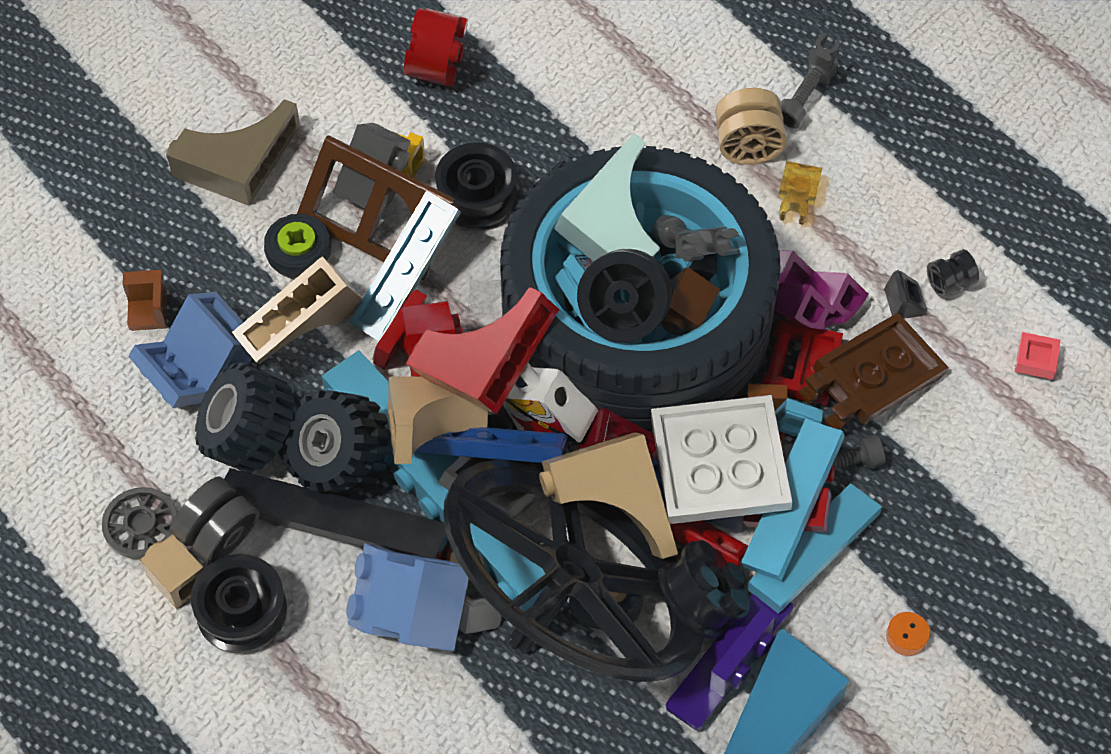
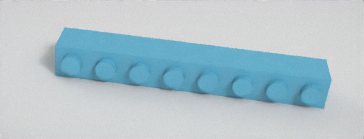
(507, 567)

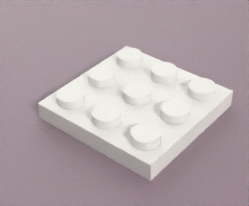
(720, 459)

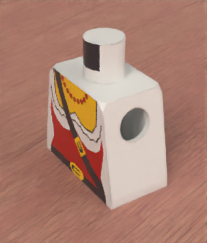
(549, 403)

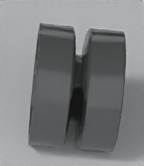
(214, 520)

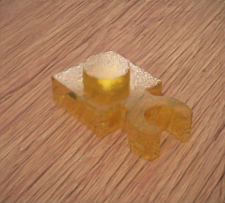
(798, 189)

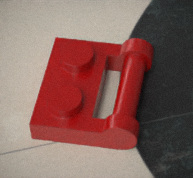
(813, 346)

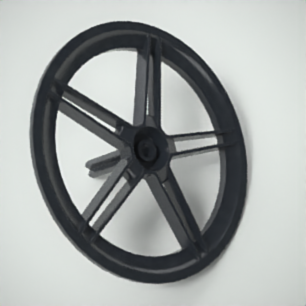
(567, 573)

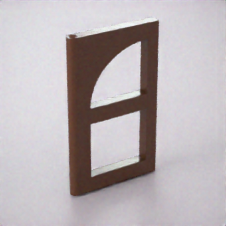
(386, 180)

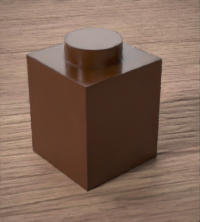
(690, 302)

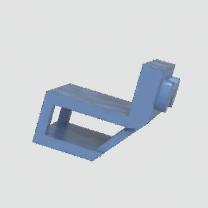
(193, 350)
(407, 597)

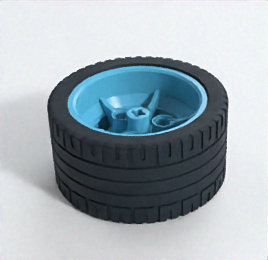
(660, 367)

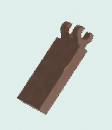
(873, 372)

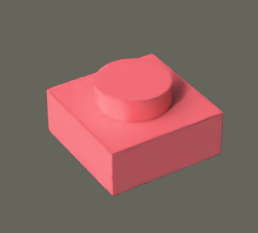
(1037, 355)

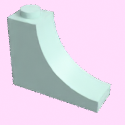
(603, 212)

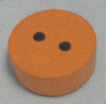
(907, 633)

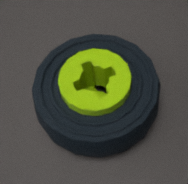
(296, 258)

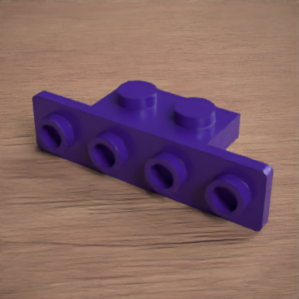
(726, 663)

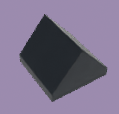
(904, 296)

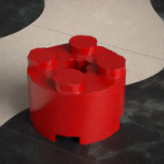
(435, 46)

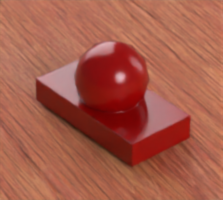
(395, 334)

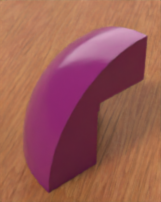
(815, 297)

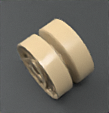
(750, 126)

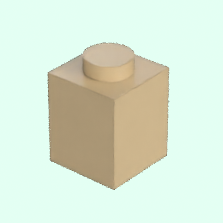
(171, 570)

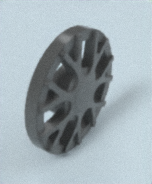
(138, 522)

